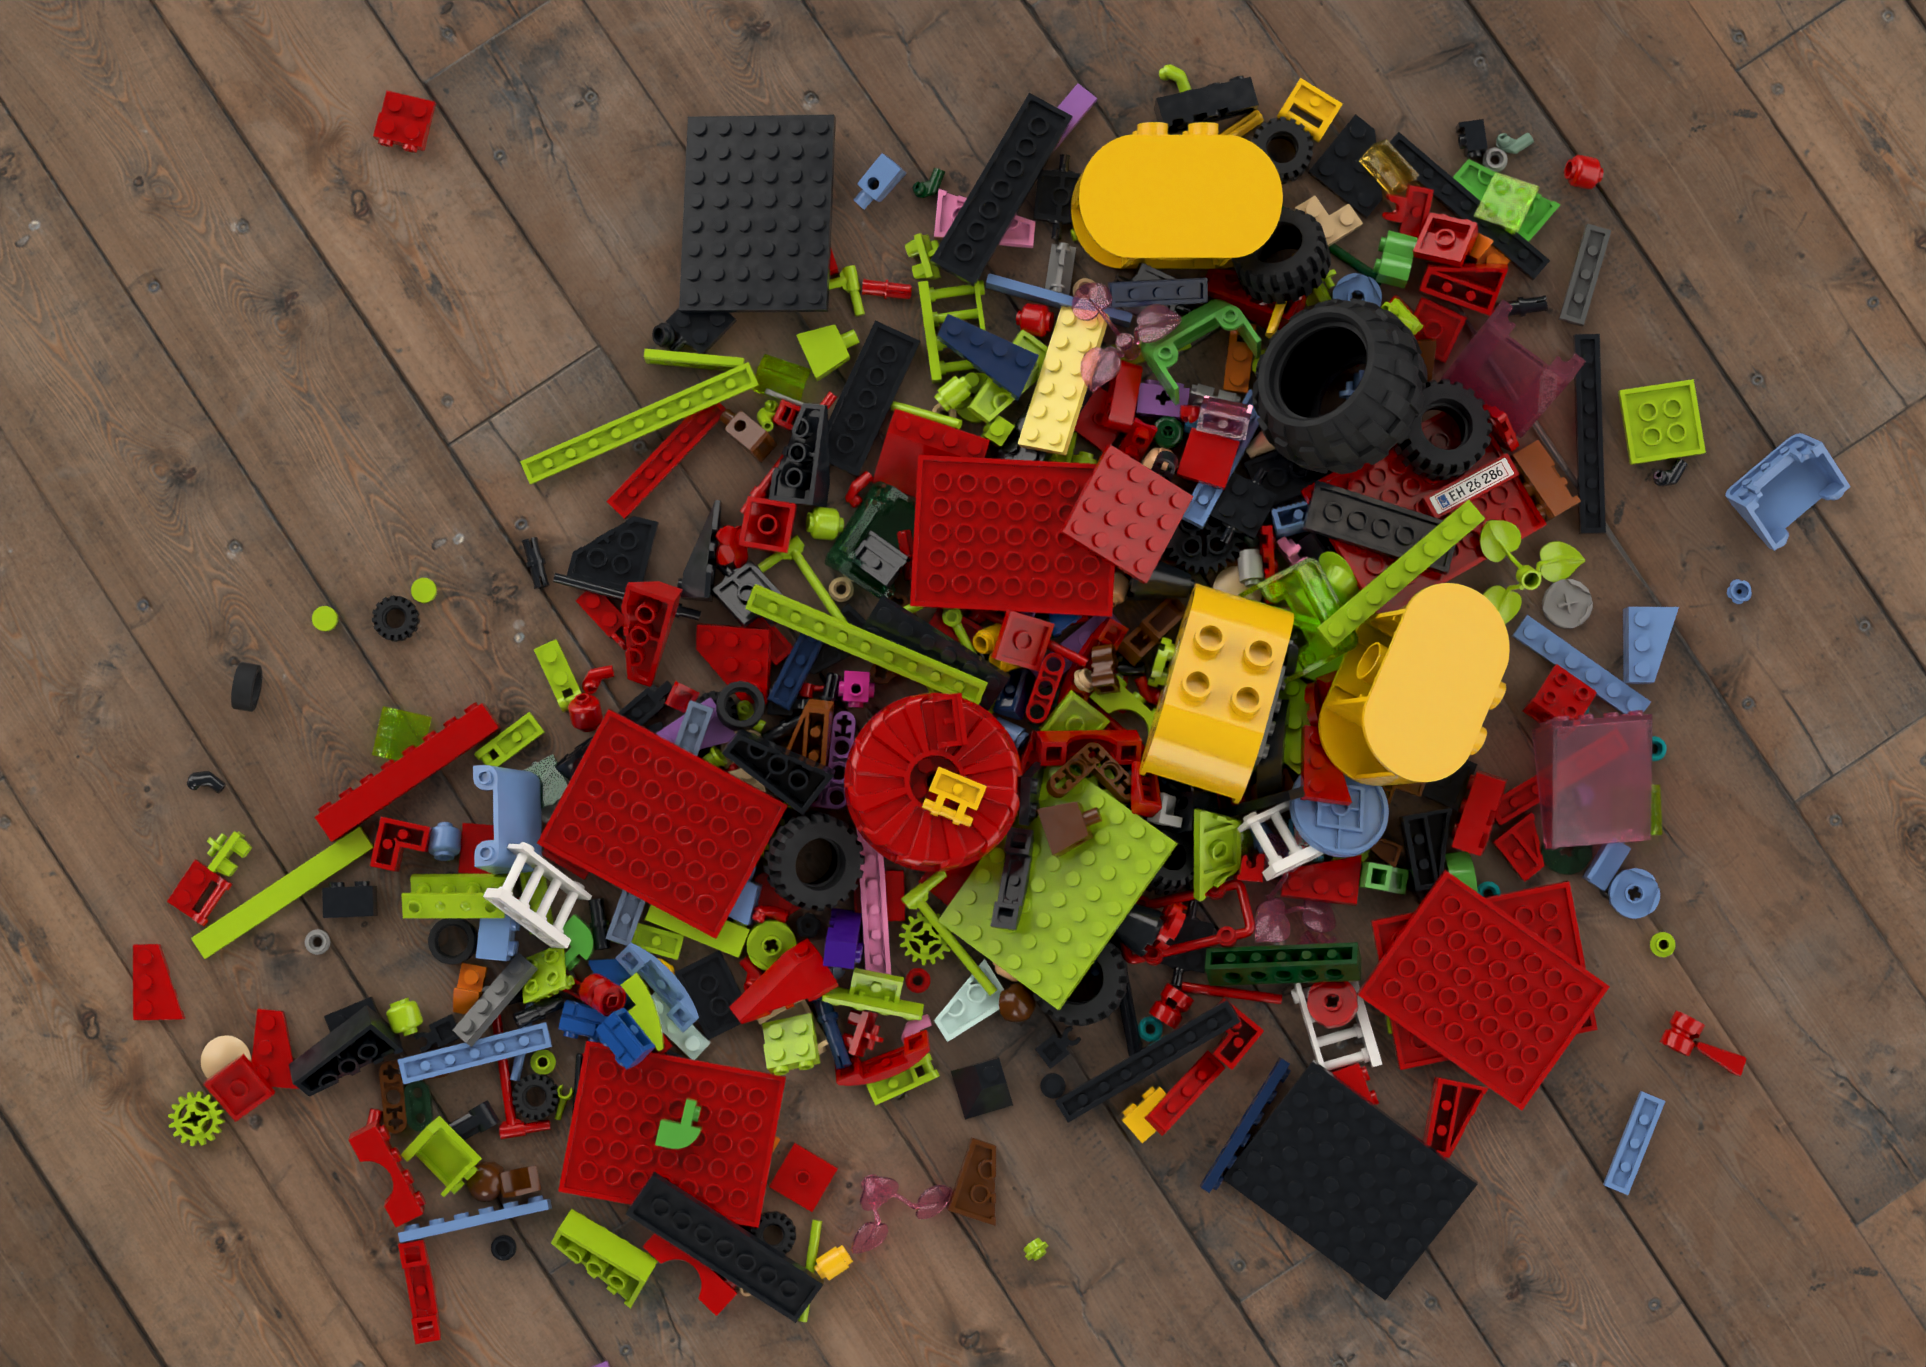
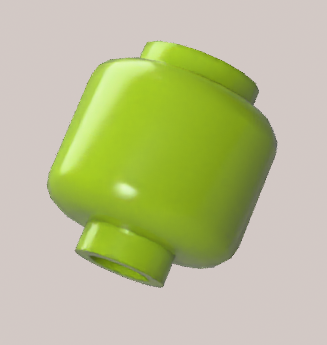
(824, 523)
(404, 1016)

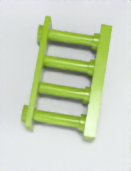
(933, 319)
(451, 896)

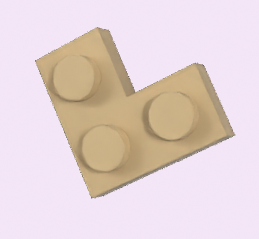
(1335, 225)

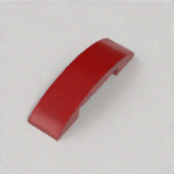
(1106, 633)
(887, 1064)
(420, 1291)

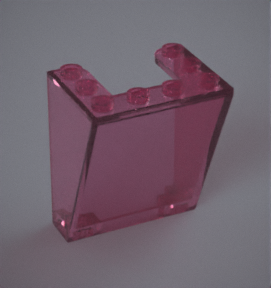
(1510, 374)
(1595, 779)

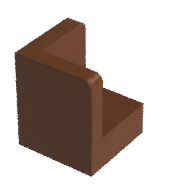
(519, 1181)

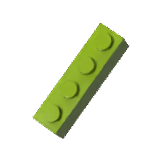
(730, 939)

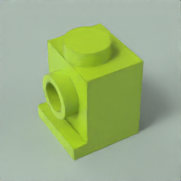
(997, 431)

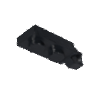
(647, 703)

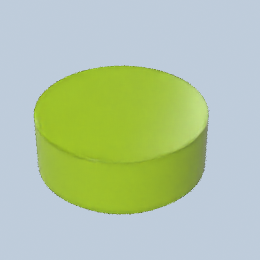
(424, 590)
(325, 618)

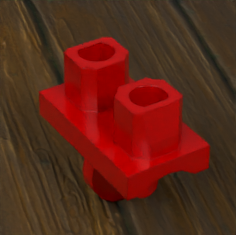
(1137, 439)
(865, 1034)

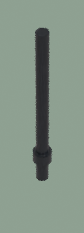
(614, 593)

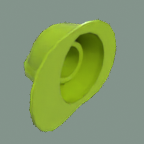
(1339, 575)

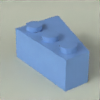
(1644, 641)

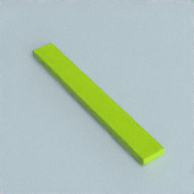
(282, 892)

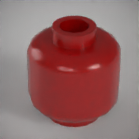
(1583, 172)
(1035, 319)
(585, 712)

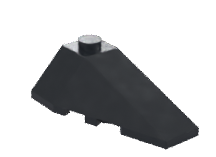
(805, 468)
(701, 567)

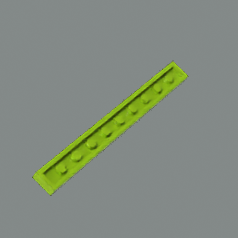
(639, 423)
(864, 644)

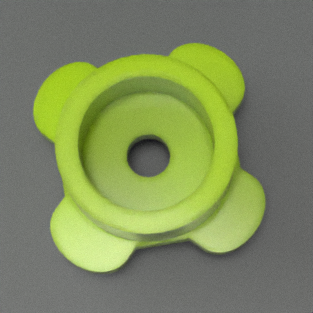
(1035, 1249)

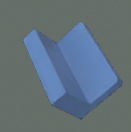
(1606, 864)

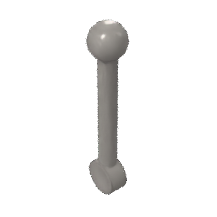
(772, 393)

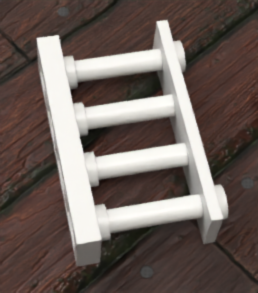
(1277, 864)
(520, 909)
(1361, 1029)

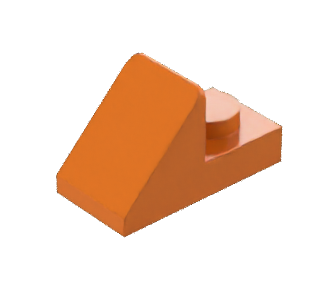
(1485, 252)
(469, 987)

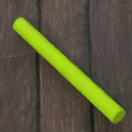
(811, 1256)

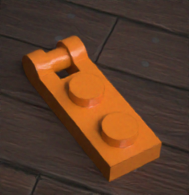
(1237, 364)

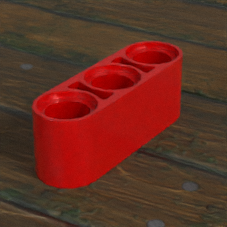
(1122, 397)
(1053, 678)

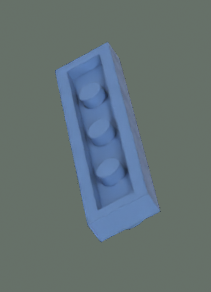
(1634, 1142)

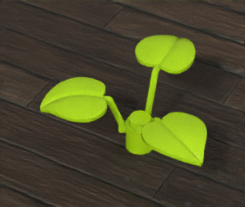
(1556, 563)

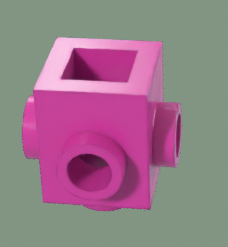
(852, 679)

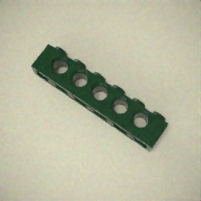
(1283, 964)

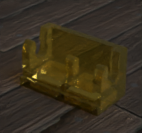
(1388, 167)

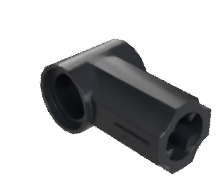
(477, 1120)

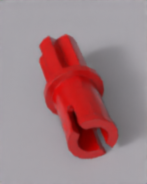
(886, 289)
(905, 543)

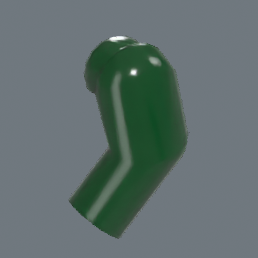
(931, 186)

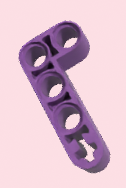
(837, 760)

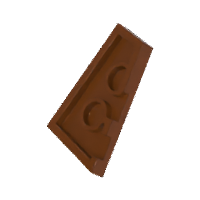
(975, 1185)

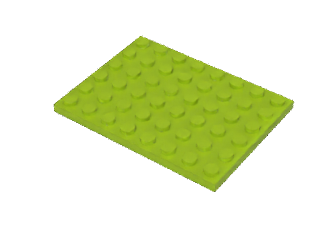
(1069, 900)

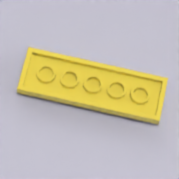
(1060, 384)

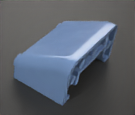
(1786, 487)
(514, 816)

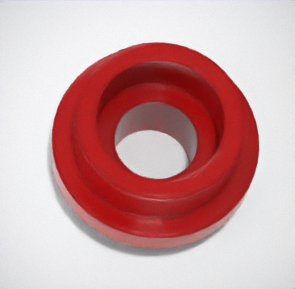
(917, 988)

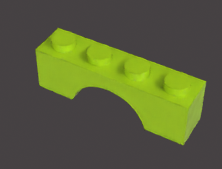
(1125, 701)

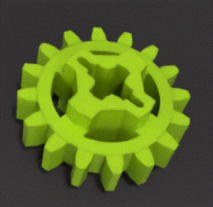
(924, 951)
(194, 1108)

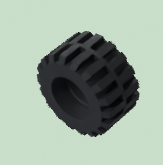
(1296, 136)
(1183, 866)

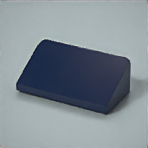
(1015, 694)

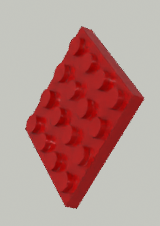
(1126, 514)

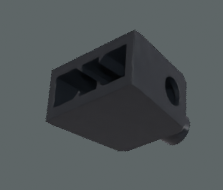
(1187, 802)

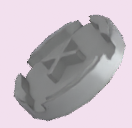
(1567, 603)

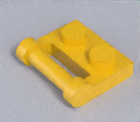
(1314, 103)

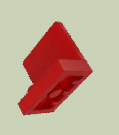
(1560, 696)

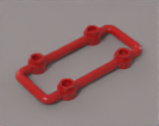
(1225, 936)

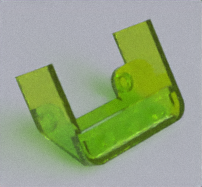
(1312, 602)

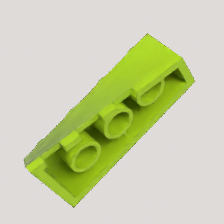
(605, 1255)

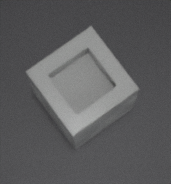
(1165, 815)

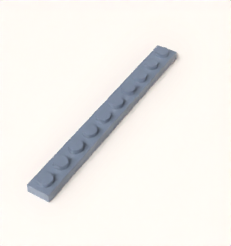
(629, 906)

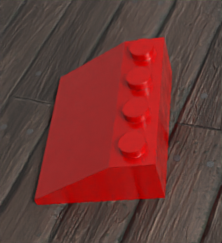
(915, 436)

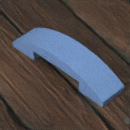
(663, 982)

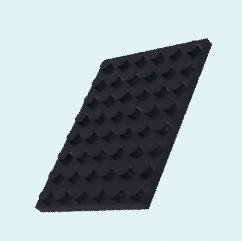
(757, 214)
(1349, 1180)

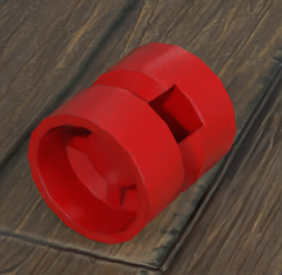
(602, 994)
(1166, 1014)
(1682, 1033)

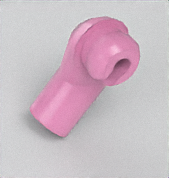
(915, 1026)

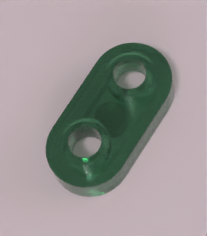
(418, 1105)

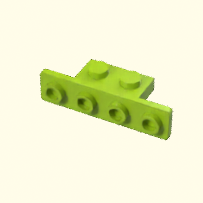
(875, 993)

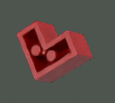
(392, 839)
(1237, 1040)

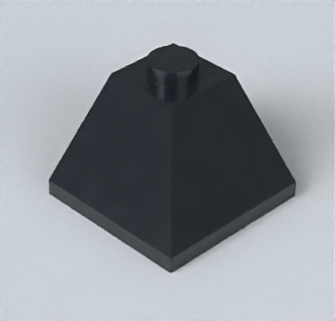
(981, 1088)

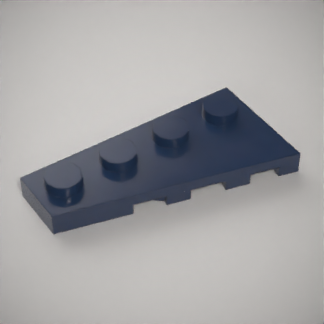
(996, 357)

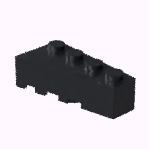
(1206, 104)
(344, 1051)

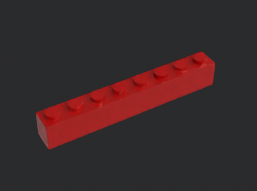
(407, 772)

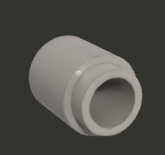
(1250, 567)

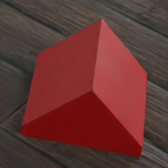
(767, 525)

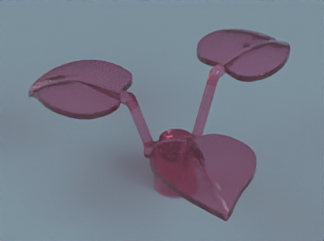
(1100, 365)
(1270, 920)
(880, 1189)

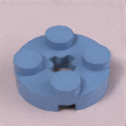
(1360, 285)
(1647, 887)

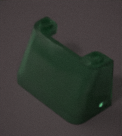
(885, 513)

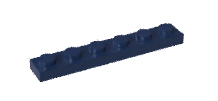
(1240, 1134)

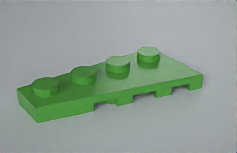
(1477, 179)

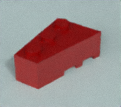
(1470, 286)

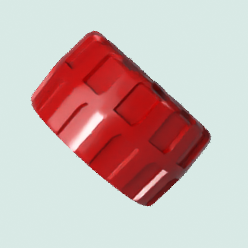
(889, 785)

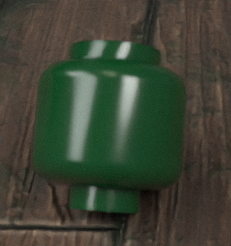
(1166, 441)

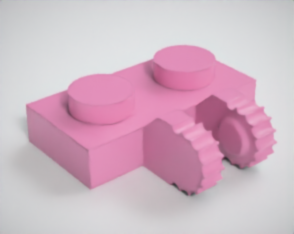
(1289, 550)

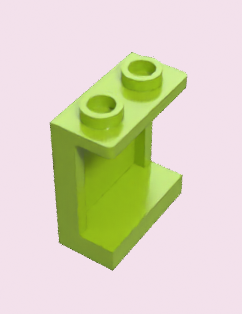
(444, 1155)

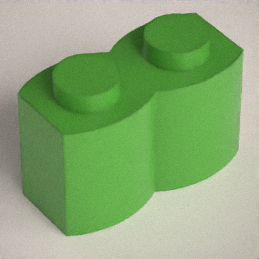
(1395, 259)

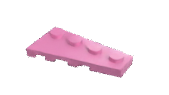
(948, 205)

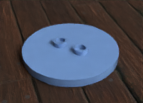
(1342, 828)

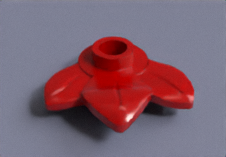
(729, 547)

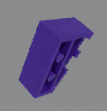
(842, 939)

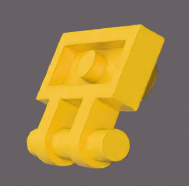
(955, 788)

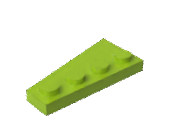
(993, 399)

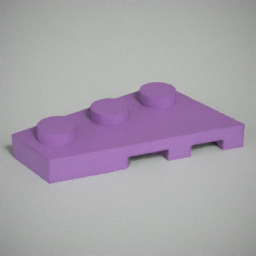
(715, 733)

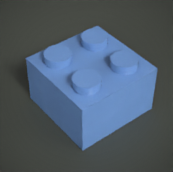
(497, 939)

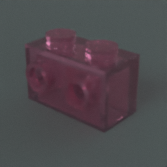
(1224, 418)

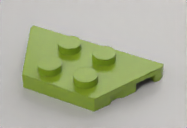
(1215, 850)

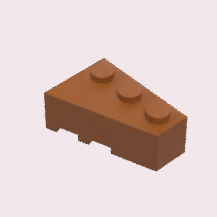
(1543, 481)
(814, 731)

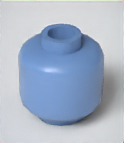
(444, 841)

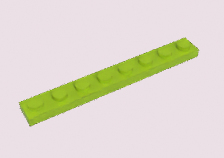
(1400, 574)

